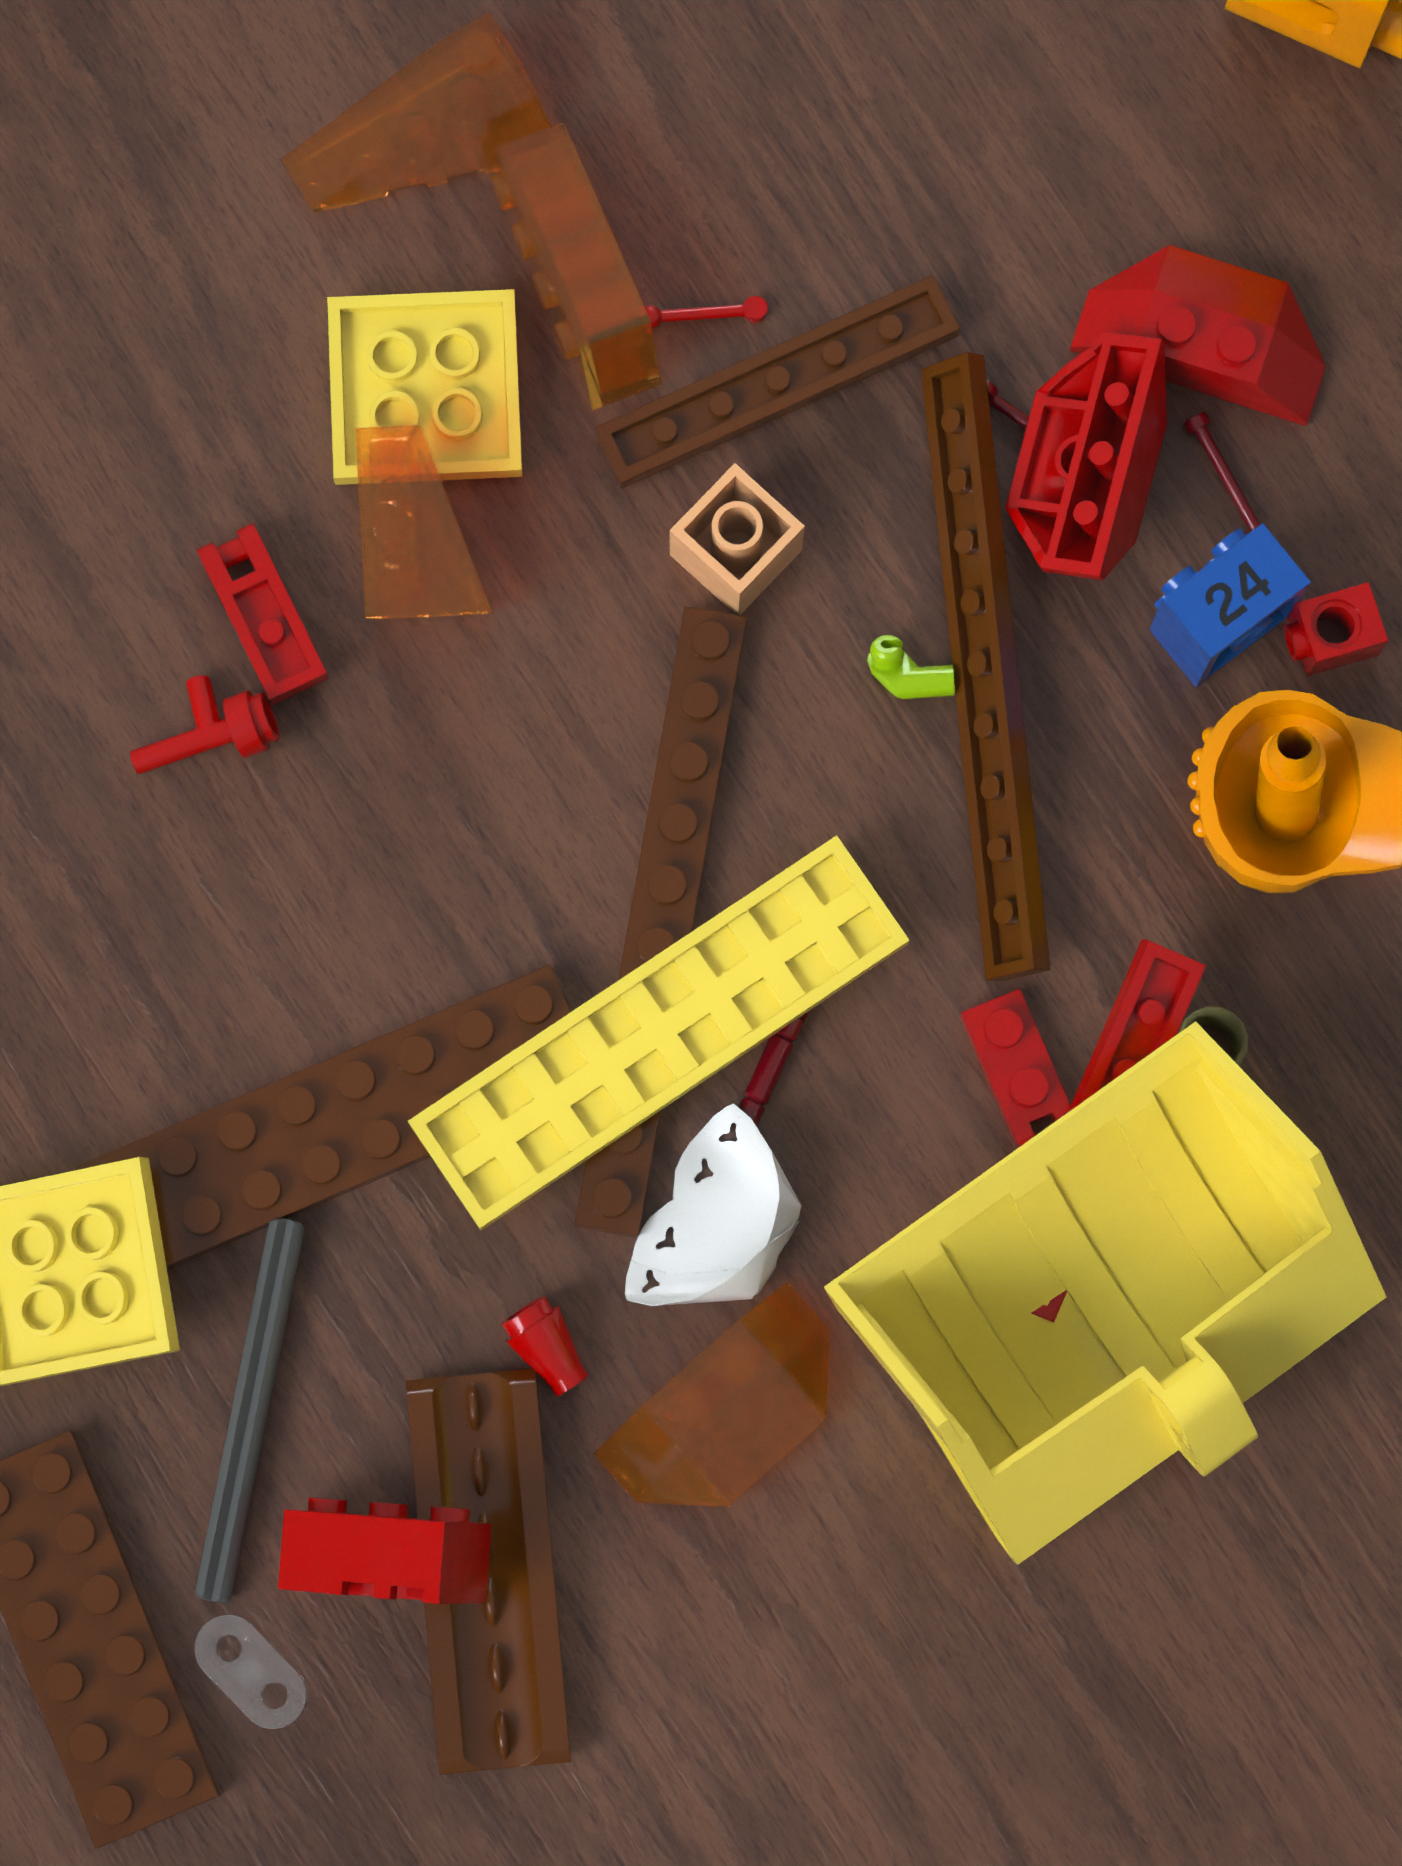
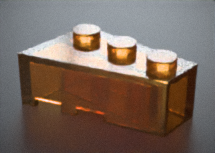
(410, 531)

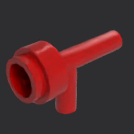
(247, 723)

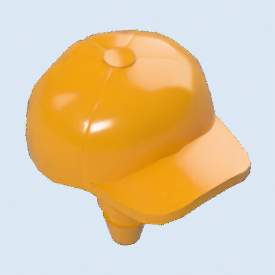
(1298, 792)

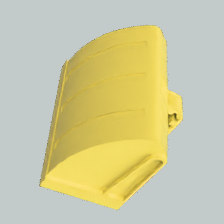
(1193, 1272)

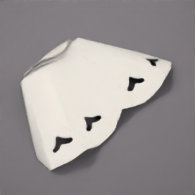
(723, 1226)

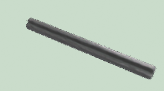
(249, 1410)

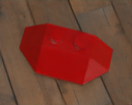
(1220, 327)
(1091, 456)

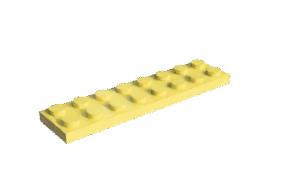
(658, 1032)

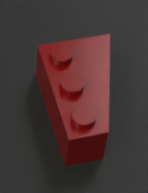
(385, 1553)

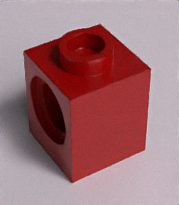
(1350, 607)

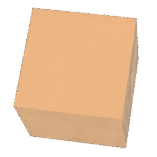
(736, 539)

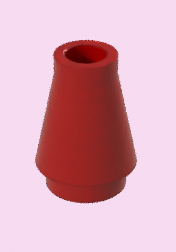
(545, 1344)

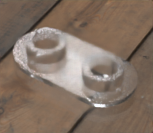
(251, 1672)

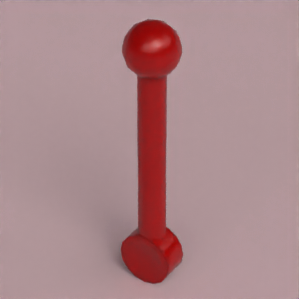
(752, 310)

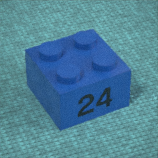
(1227, 604)

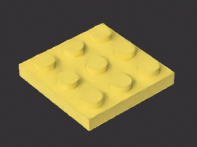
(429, 364)
(82, 1272)

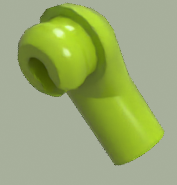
(903, 676)

